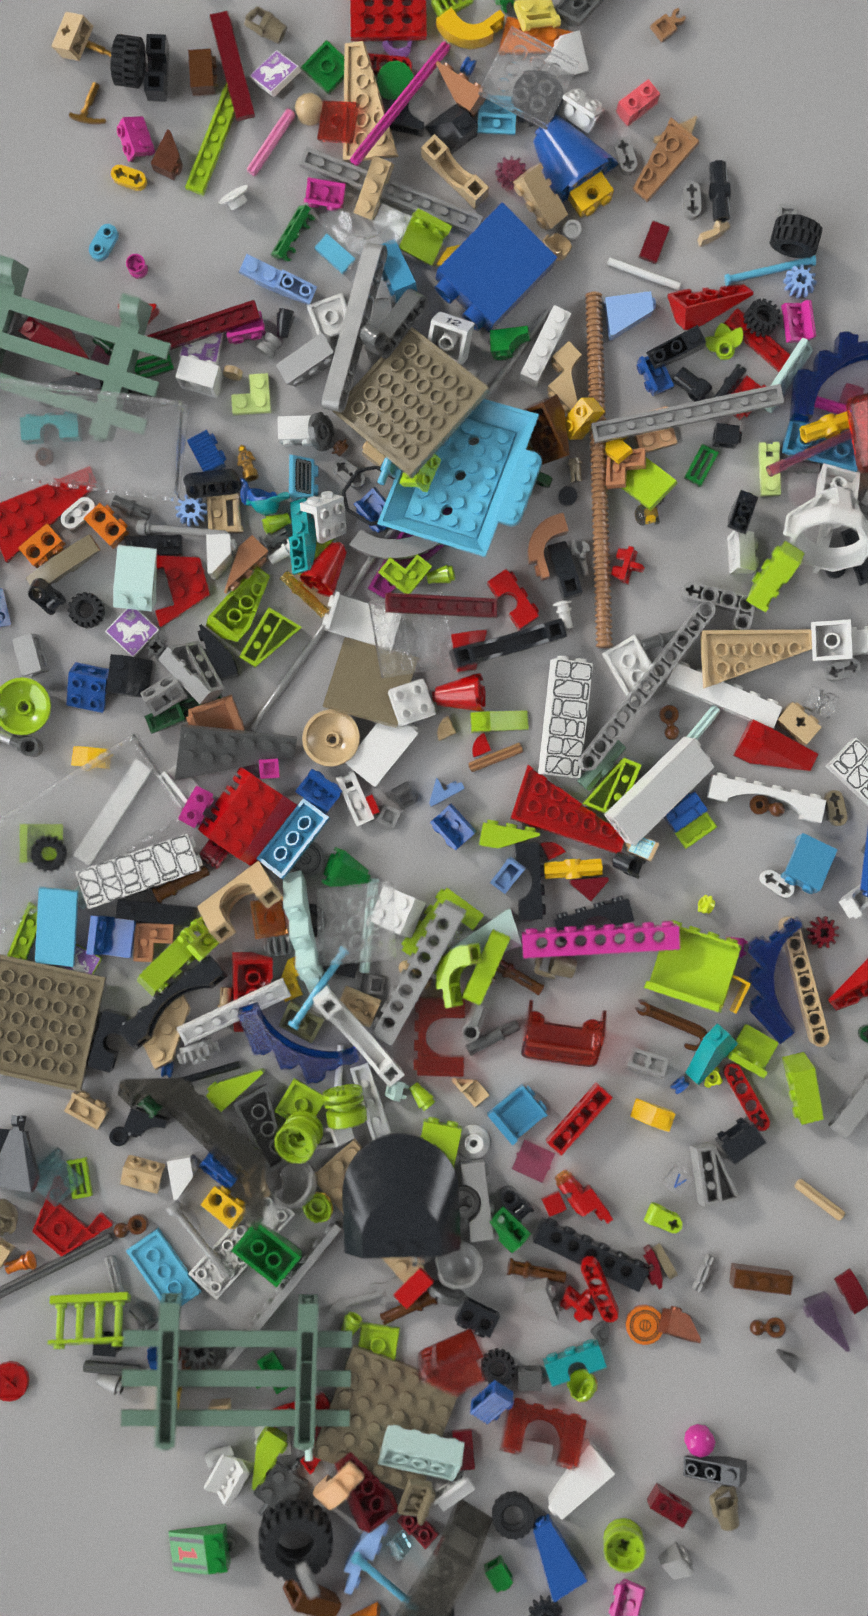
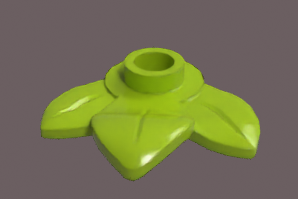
(724, 339)

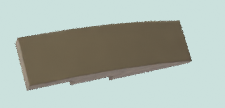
(66, 561)

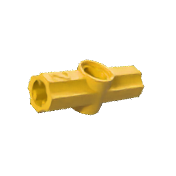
(825, 427)
(573, 868)

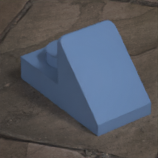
(439, 794)
(507, 875)

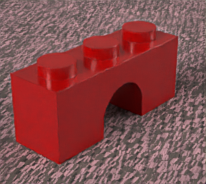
(505, 584)

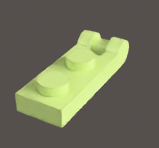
(769, 485)

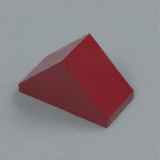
(589, 886)

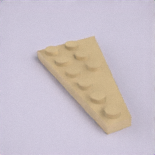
(362, 88)
(737, 652)

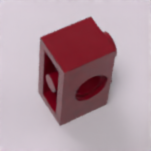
(669, 1505)

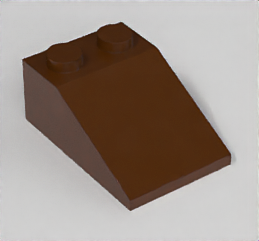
(550, 431)

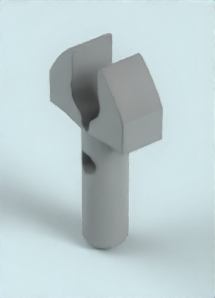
(581, 557)

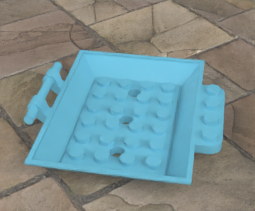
(493, 492)

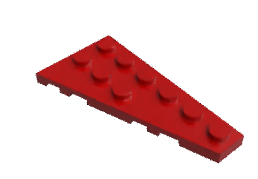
(31, 511)
(557, 812)

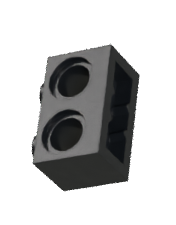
(479, 1312)

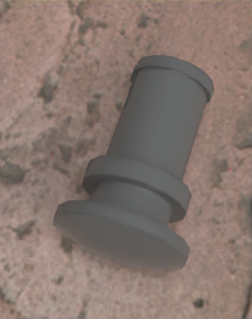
(274, 539)
(143, 1317)

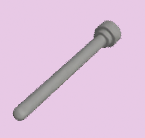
(145, 528)
(176, 1211)

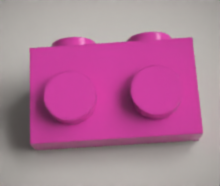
(135, 137)
(325, 193)
(798, 321)
(251, 331)
(196, 804)
(627, 1599)

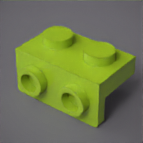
(424, 476)

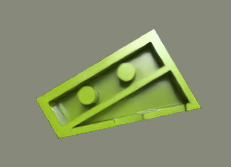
(774, 575)
(268, 636)
(613, 786)
(165, 967)
(803, 1088)

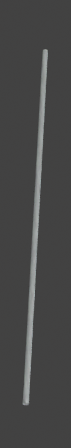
(389, 534)

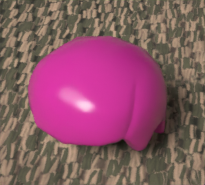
(699, 1440)

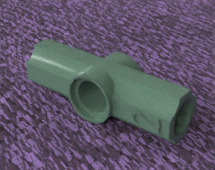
(591, 778)

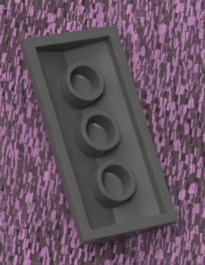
(576, 11)

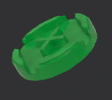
(393, 79)

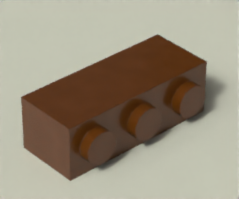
(761, 1279)

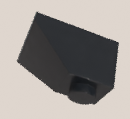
(453, 128)

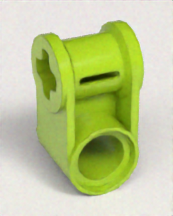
(660, 1216)

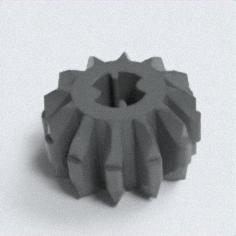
(278, 945)
(202, 1362)

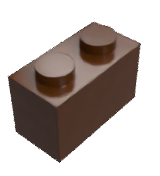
(202, 72)

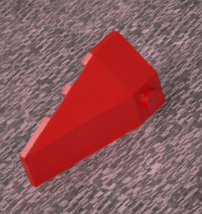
(701, 307)
(771, 748)
(249, 973)
(852, 989)

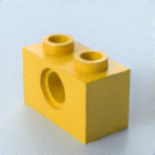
(596, 185)
(581, 416)

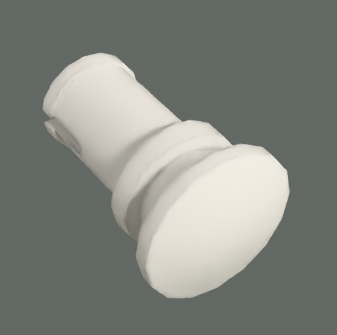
(280, 554)
(564, 613)

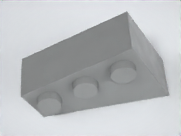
(308, 360)
(193, 670)
(710, 1176)

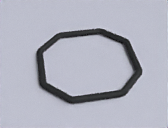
(348, 485)

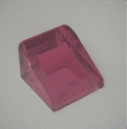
(849, 390)

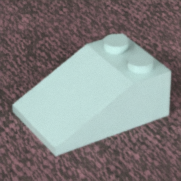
(135, 578)

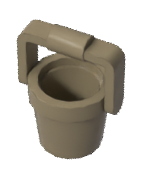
(269, 27)
(558, 965)
(725, 1508)

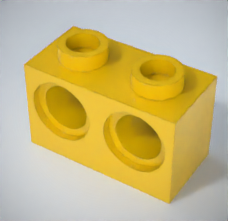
(222, 1211)

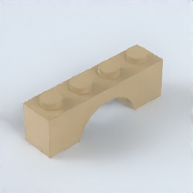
(468, 186)

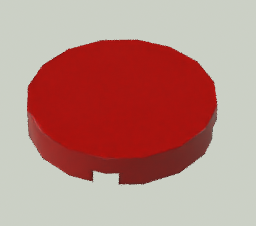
(13, 1381)

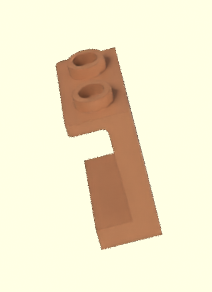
(217, 714)

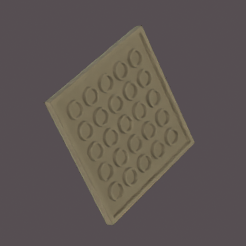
(412, 402)
(47, 1021)
(379, 1396)

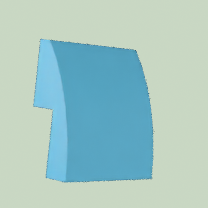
(495, 119)

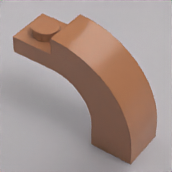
(547, 530)

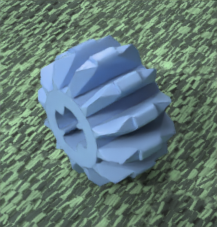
(797, 287)
(192, 503)

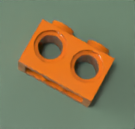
(104, 528)
(39, 541)

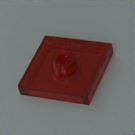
(338, 122)

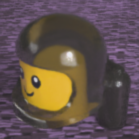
(645, 516)

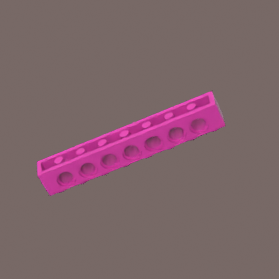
(669, 941)

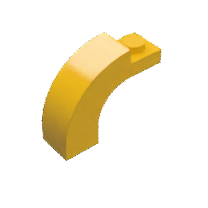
(469, 35)

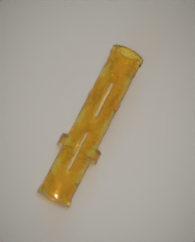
(300, 590)

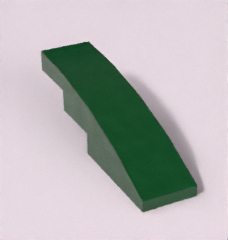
(172, 716)

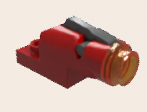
(578, 1199)

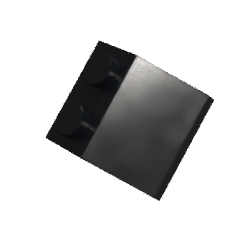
(128, 675)

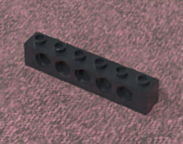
(633, 1279)

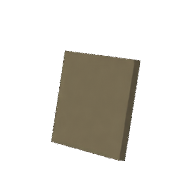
(358, 685)

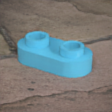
(104, 241)

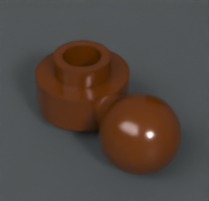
(671, 731)
(776, 809)
(122, 1229)
(758, 1328)

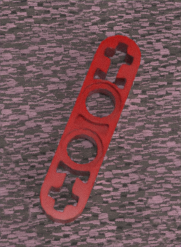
(745, 1097)
(597, 1290)

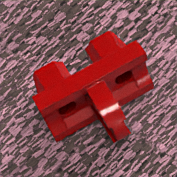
(629, 557)
(580, 1302)

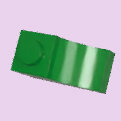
(506, 340)
(509, 1229)

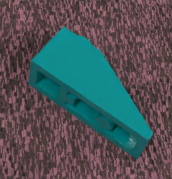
(710, 1053)

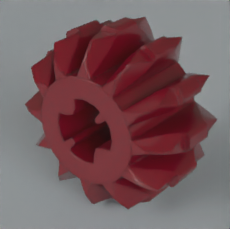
(816, 933)

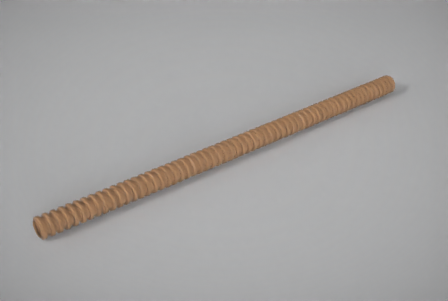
(598, 473)

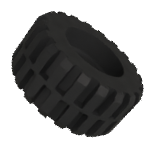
(292, 1517)

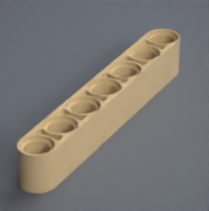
(809, 989)

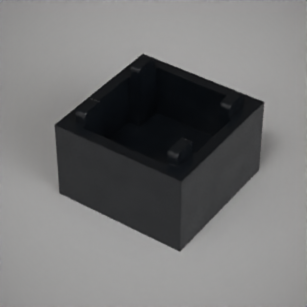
(740, 1140)

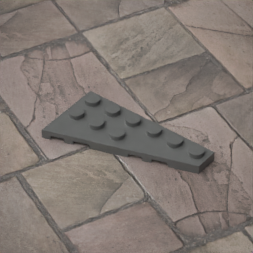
(218, 749)

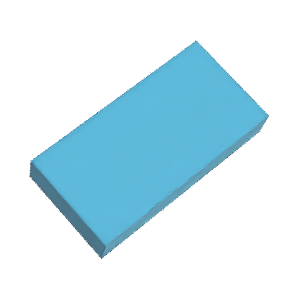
(334, 253)

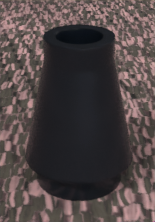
(284, 322)

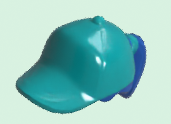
(261, 501)

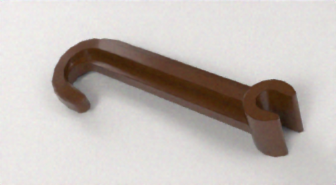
(673, 1020)

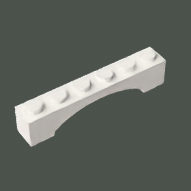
(807, 807)
(358, 1035)

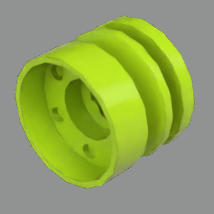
(344, 1106)
(299, 1137)
(621, 1555)

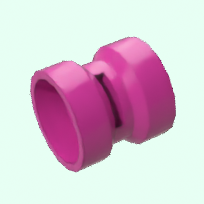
(134, 262)

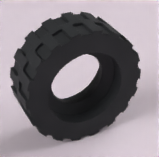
(524, 1526)

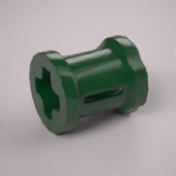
(150, 1105)

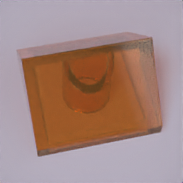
(268, 921)

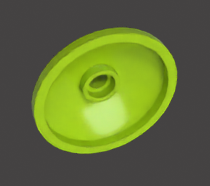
(13, 697)

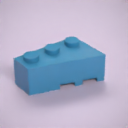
(397, 273)

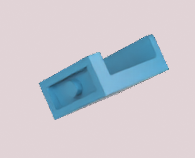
(809, 864)
(517, 1113)

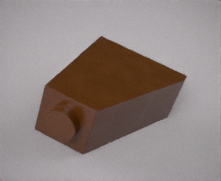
(323, 1605)

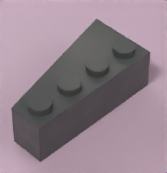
(260, 1123)

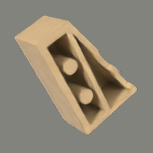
(540, 197)

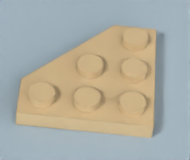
(165, 1038)

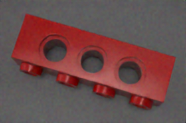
(578, 1118)

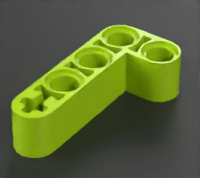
(484, 972)

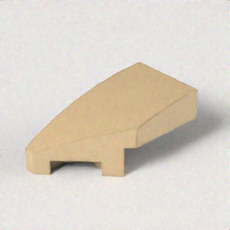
(711, 235)
(472, 1090)

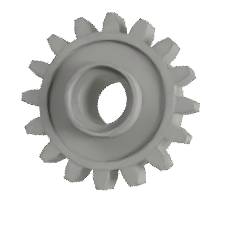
(197, 1051)

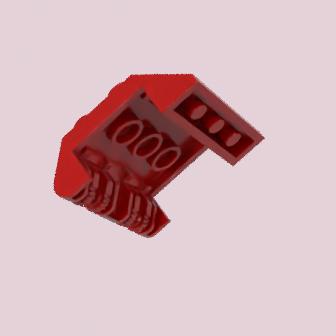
(247, 817)

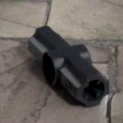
(719, 191)

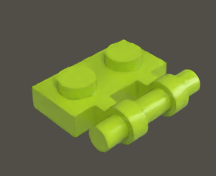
(200, 945)

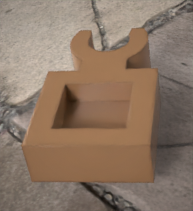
(666, 25)

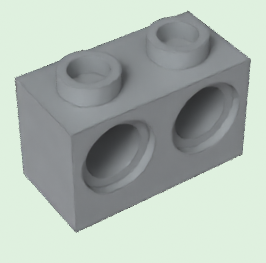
(163, 694)

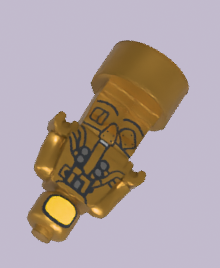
(245, 459)

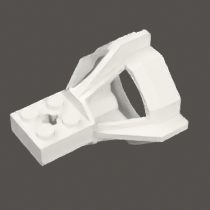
(831, 507)

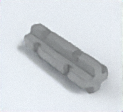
(703, 1272)
(114, 1273)

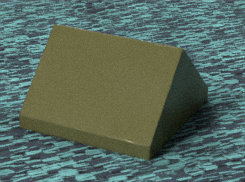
(309, 1025)

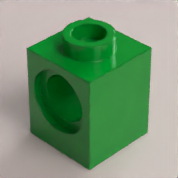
(498, 1574)

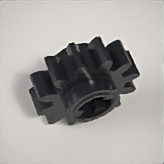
(545, 1606)

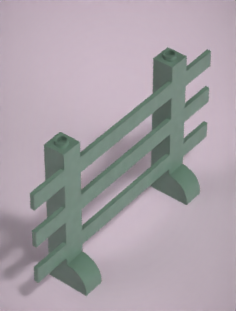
(128, 338)
(168, 1377)

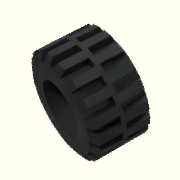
(128, 61)
(796, 236)

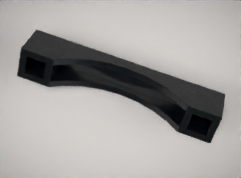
(507, 644)
(141, 1027)

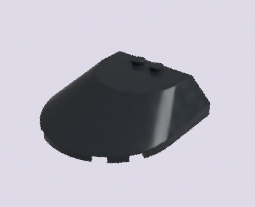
(400, 1200)

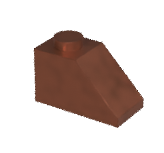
(167, 159)
(678, 1324)

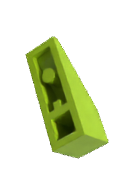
(498, 721)
(228, 1089)

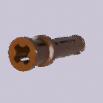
(172, 887)
(536, 987)
(527, 1270)
(400, 1311)

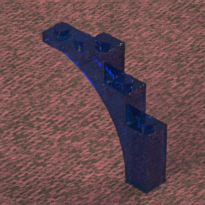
(808, 383)
(766, 1007)
(265, 1038)

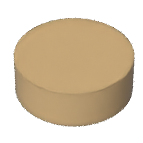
(232, 372)

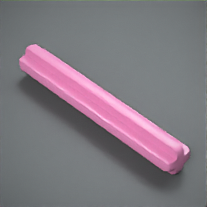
(271, 142)

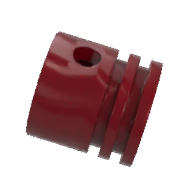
(213, 854)

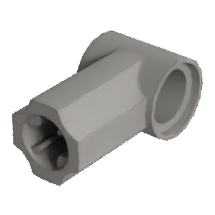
(475, 1019)

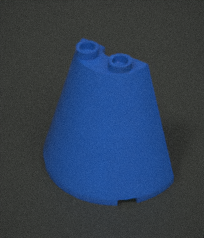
(569, 156)

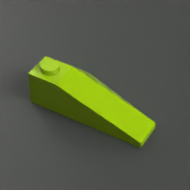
(237, 610)

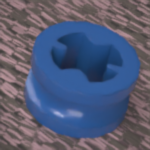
(468, 66)
(167, 1070)
(679, 1085)

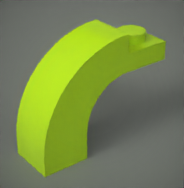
(450, 971)

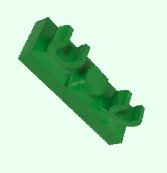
(292, 233)

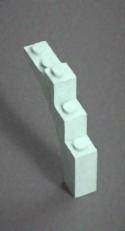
(301, 930)

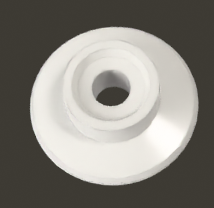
(235, 198)
(477, 1133)

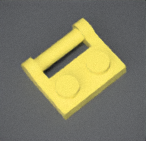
(536, 14)

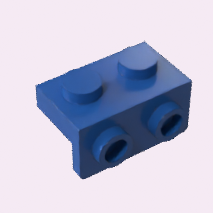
(656, 380)
(371, 508)
(319, 791)
(452, 827)

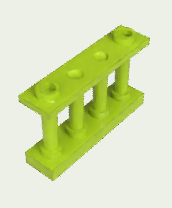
(80, 1301)

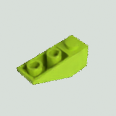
(500, 836)
(268, 1446)

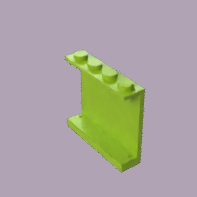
(697, 971)

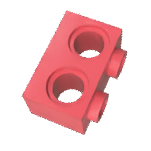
(638, 102)

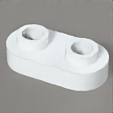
(77, 511)

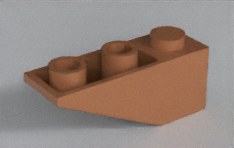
(462, 90)
(248, 557)

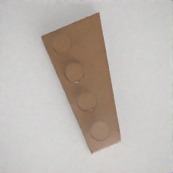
(671, 151)

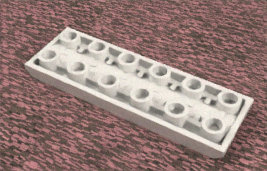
(205, 1271)

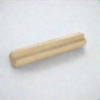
(819, 1199)

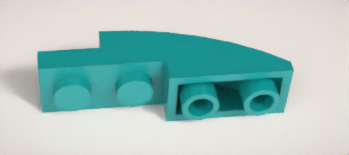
(304, 538)

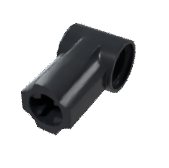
(696, 387)

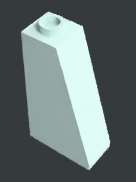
(503, 923)

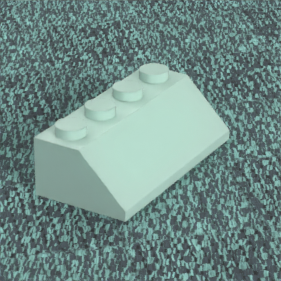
(421, 1453)

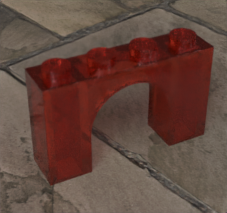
(430, 1062)
(569, 1428)

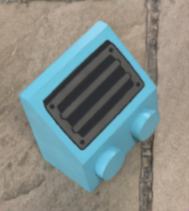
(302, 477)

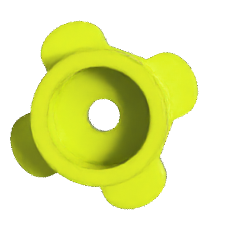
(706, 904)
(717, 1080)

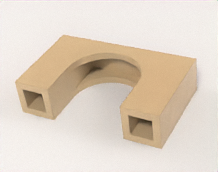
(217, 907)

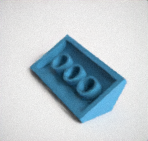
(838, 456)
(293, 838)

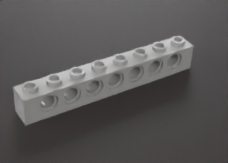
(389, 1032)

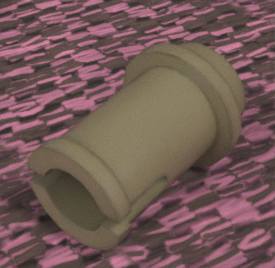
(575, 469)

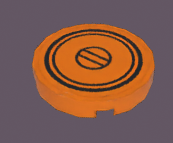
(643, 1324)

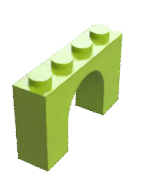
(470, 919)

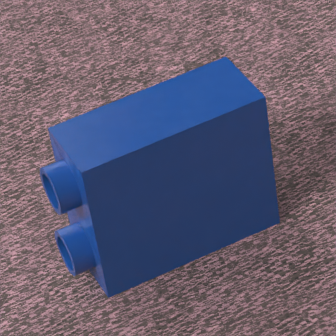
(494, 269)

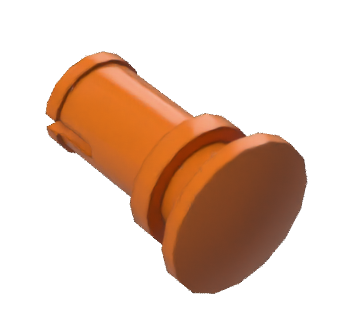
(24, 1262)

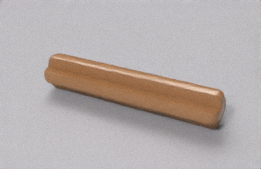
(495, 757)

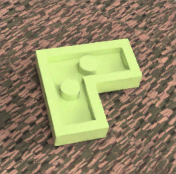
(257, 400)

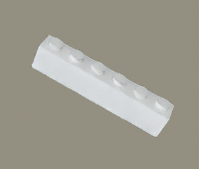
(724, 696)

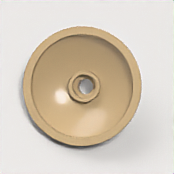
(319, 733)

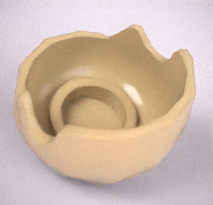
(309, 108)
(558, 245)

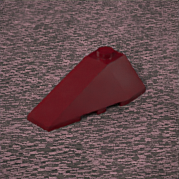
(52, 336)
(369, 1500)

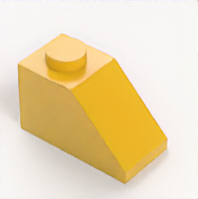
(82, 755)
(653, 1114)

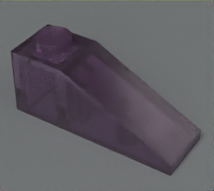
(823, 1315)

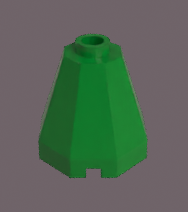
(344, 870)

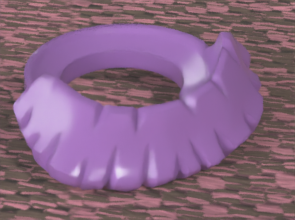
(390, 50)

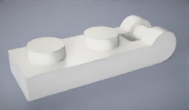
(355, 799)

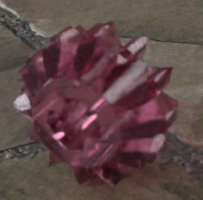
(509, 165)

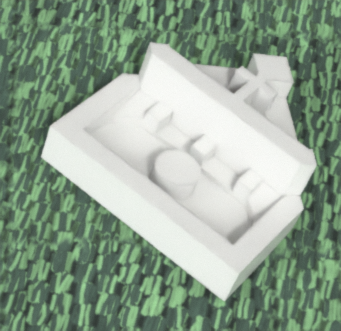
(572, 45)

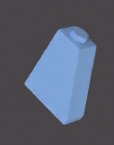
(627, 311)

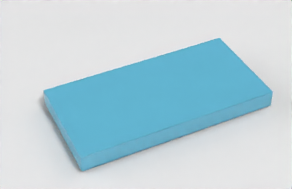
(56, 926)
(162, 1267)

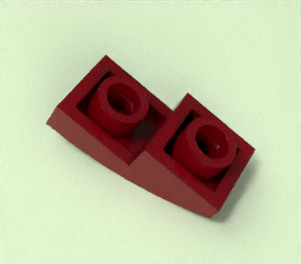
(655, 1274)
(852, 1291)
(424, 1534)

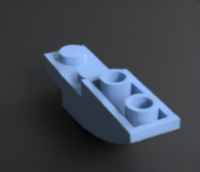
(277, 281)
(367, 1545)

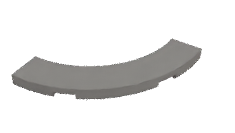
(393, 548)

